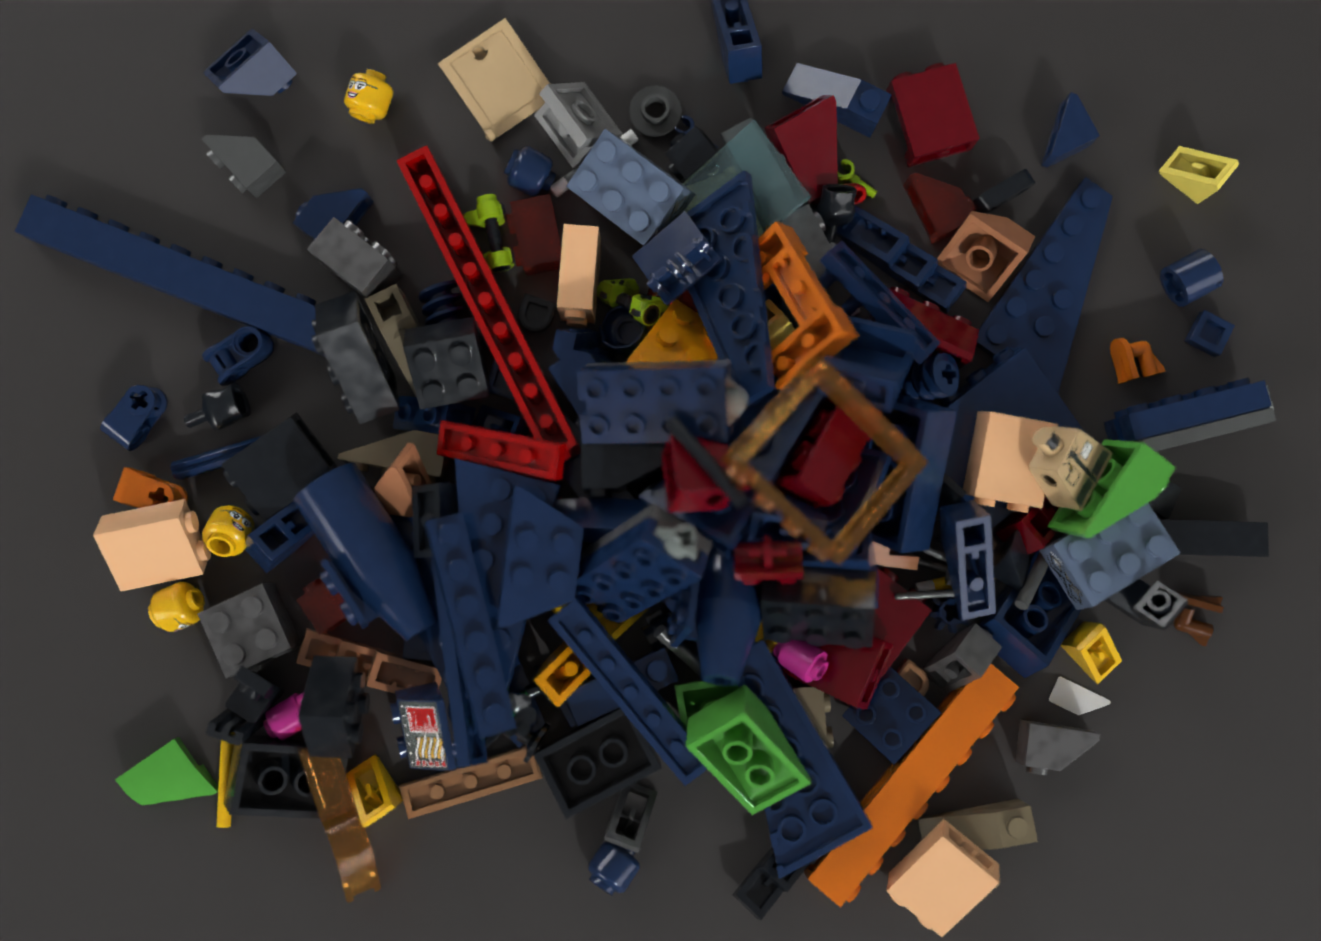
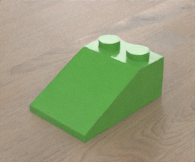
(1127, 483)
(746, 750)

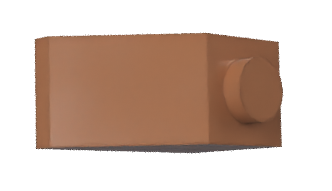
(396, 484)

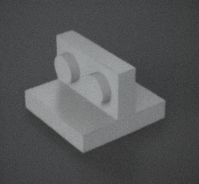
(573, 119)

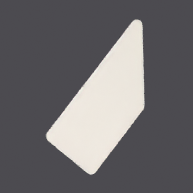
(1075, 697)

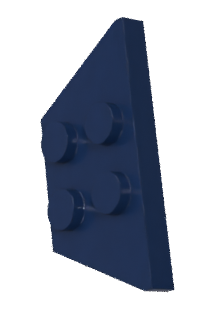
(538, 559)

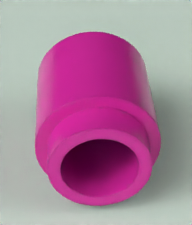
(802, 659)
(283, 718)

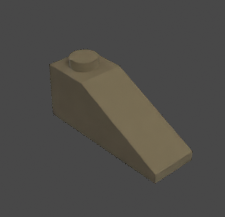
(989, 825)

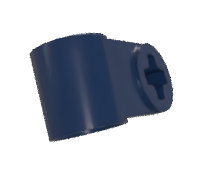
(232, 357)
(131, 419)

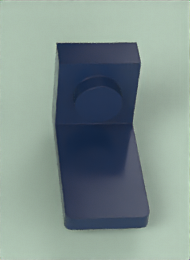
(428, 420)

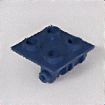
(676, 258)
(894, 716)

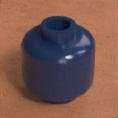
(529, 171)
(613, 868)

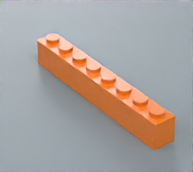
(907, 785)

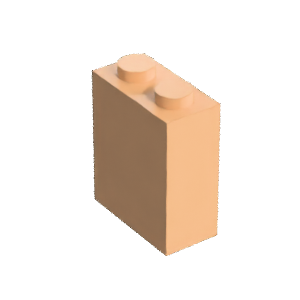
(579, 274)
(1001, 461)
(152, 544)
(943, 878)

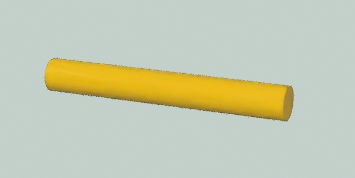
(223, 815)

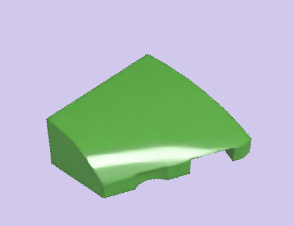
(167, 776)

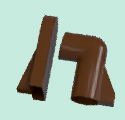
(1198, 630)

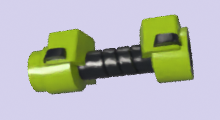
(491, 216)
(643, 307)

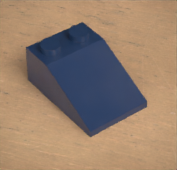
(1035, 634)

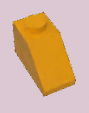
(561, 674)

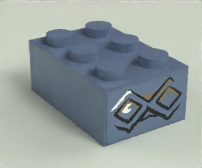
(629, 188)
(1111, 559)

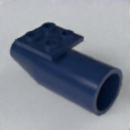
(368, 553)
(720, 617)

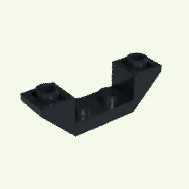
(1147, 604)

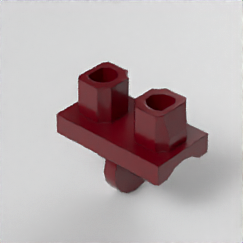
(768, 561)

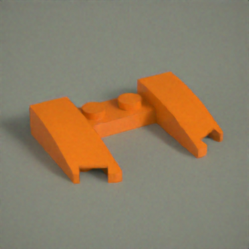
(822, 325)

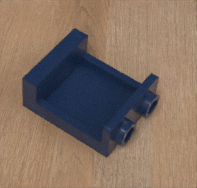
(876, 361)

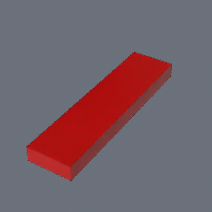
(501, 449)

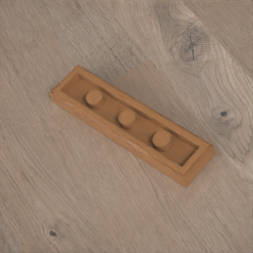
(469, 782)

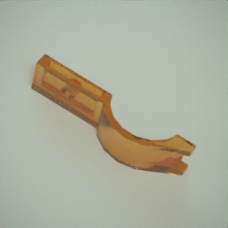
(341, 824)

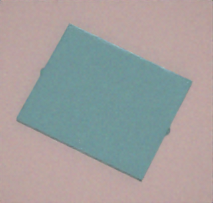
(774, 184)

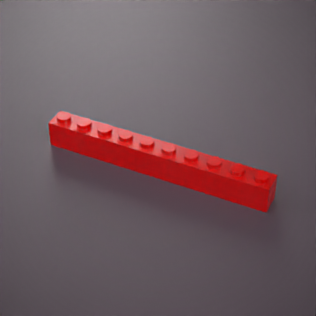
(486, 300)

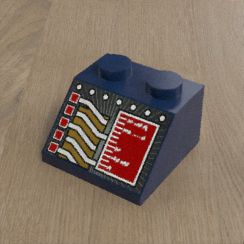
(424, 728)

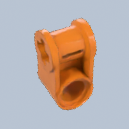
(145, 489)

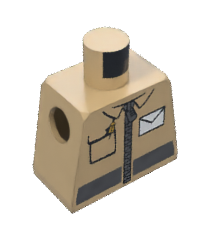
(1067, 465)

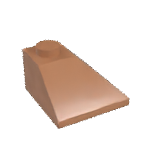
(985, 252)

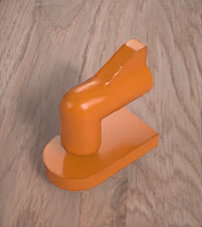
(1124, 363)

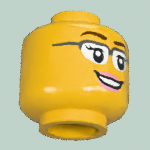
(368, 96)
(227, 531)
(176, 606)

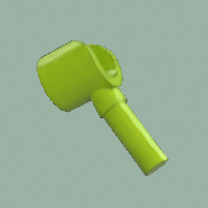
(853, 178)

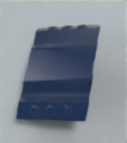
(575, 350)

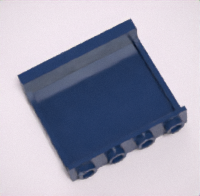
(1008, 387)

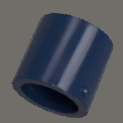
(1191, 277)

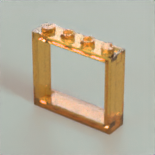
(907, 457)

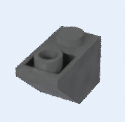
(248, 161)

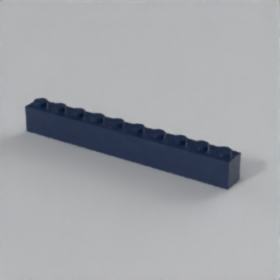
(169, 270)

